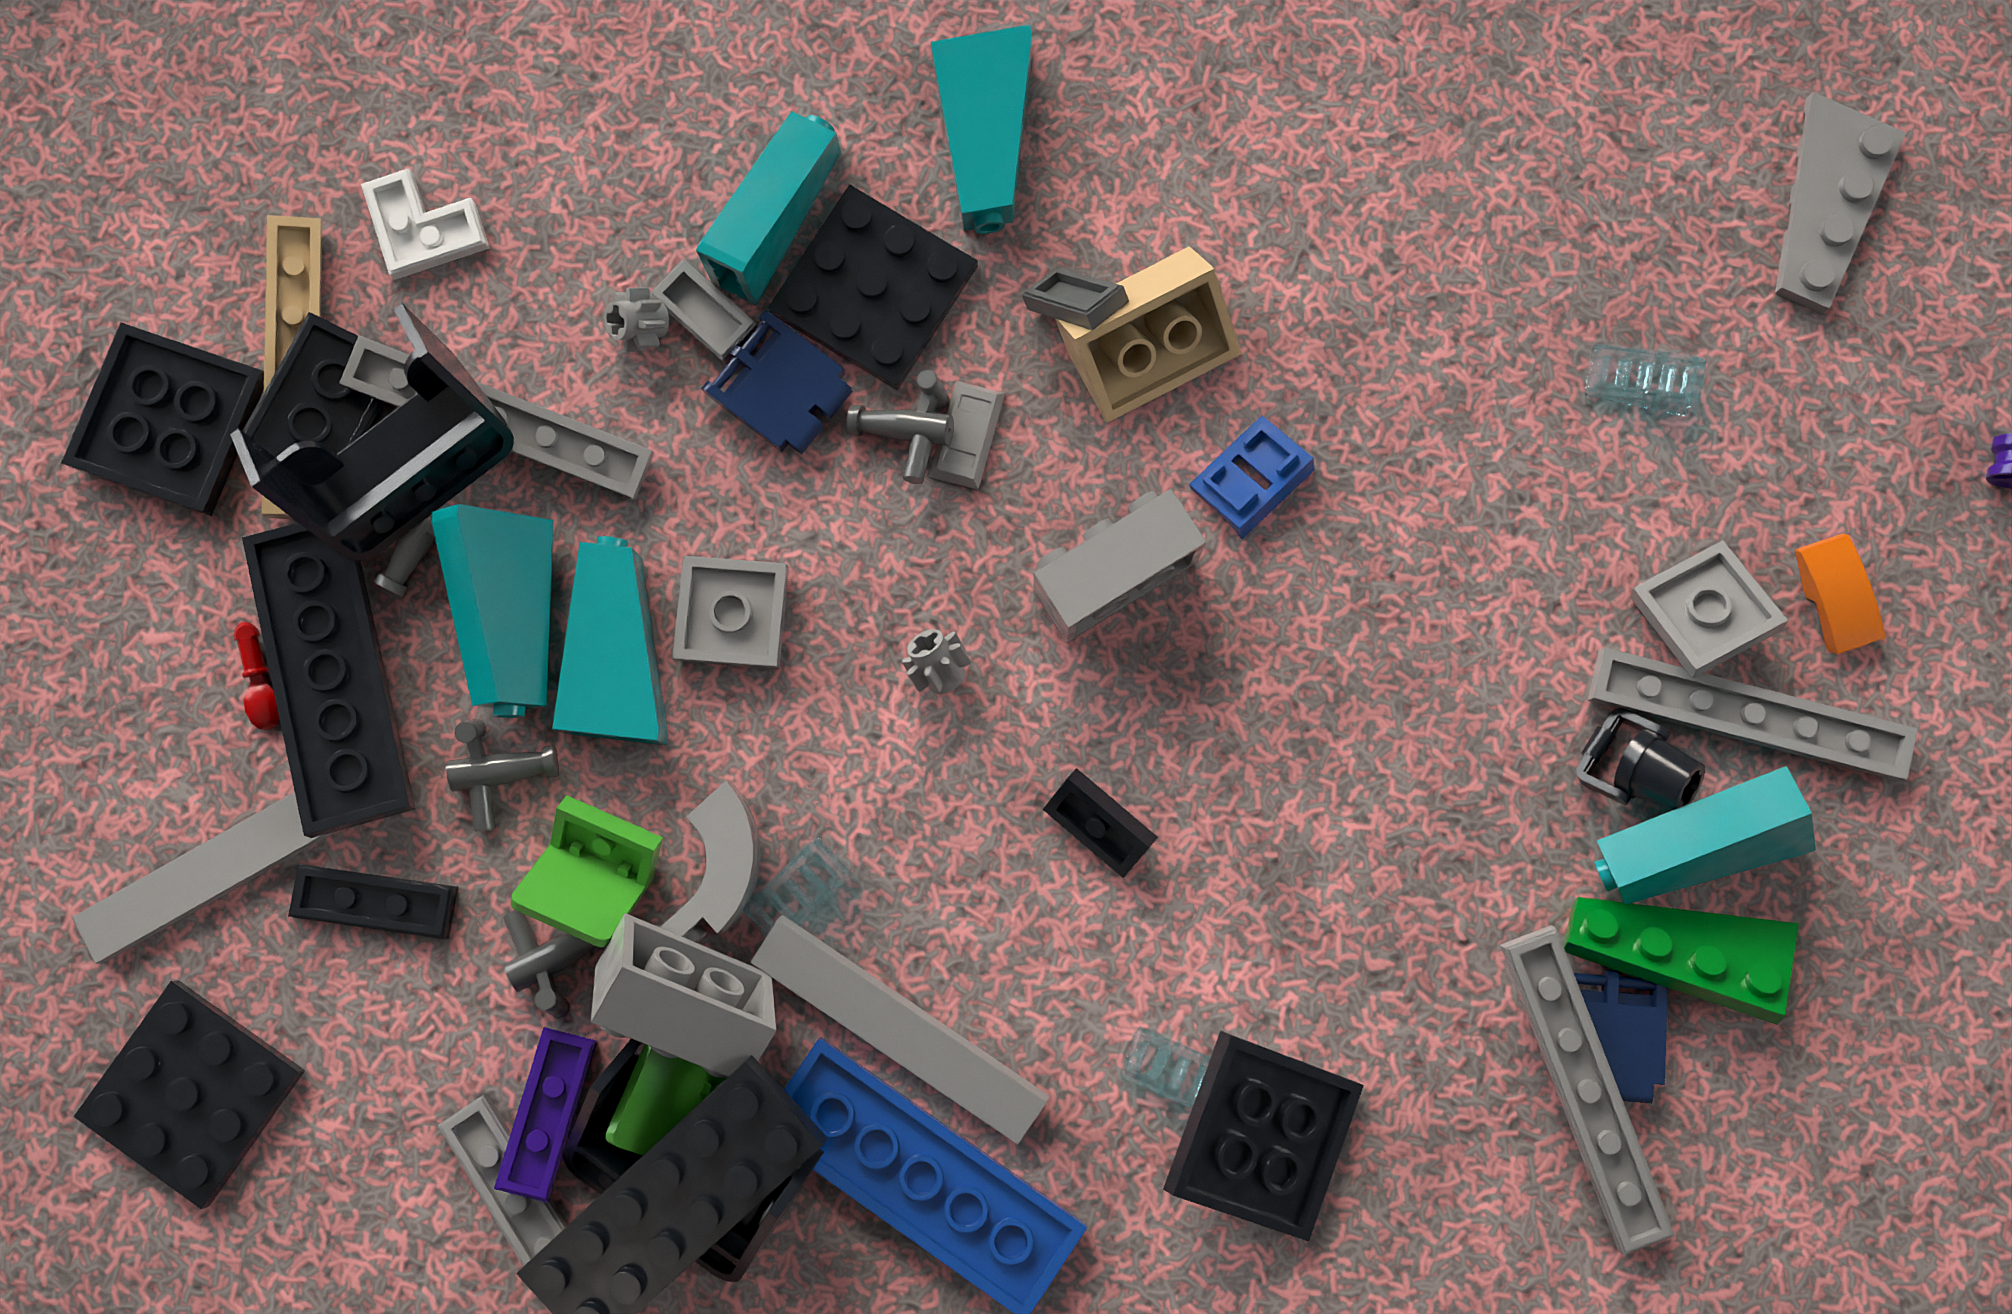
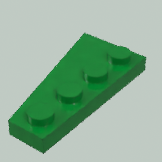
(1698, 953)

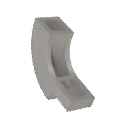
(731, 865)

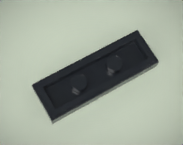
(373, 901)

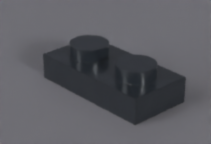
(1100, 823)

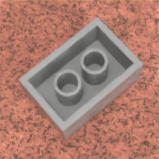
(1117, 563)
(682, 998)

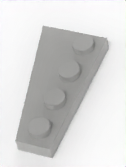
(1835, 188)

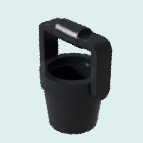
(1646, 769)

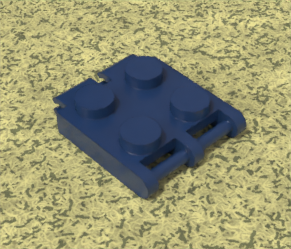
(781, 386)
(1630, 1031)

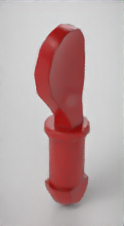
(260, 698)

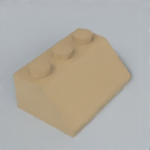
(1158, 339)

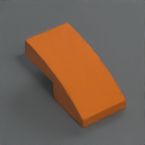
(1842, 591)

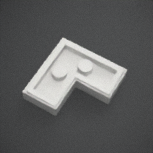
(417, 238)

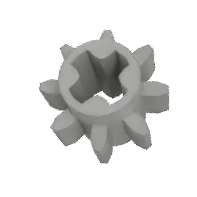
(636, 319)
(936, 661)

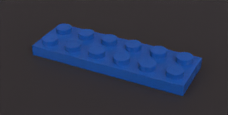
(933, 1182)

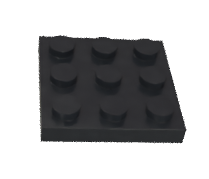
(873, 287)
(164, 419)
(189, 1094)
(1263, 1137)

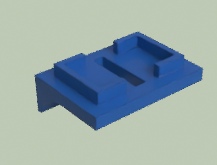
(1235, 493)

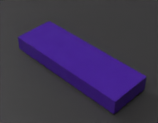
(545, 1115)

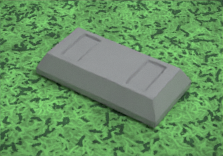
(703, 310)
(975, 422)

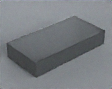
(1075, 298)

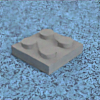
(1708, 609)
(731, 612)

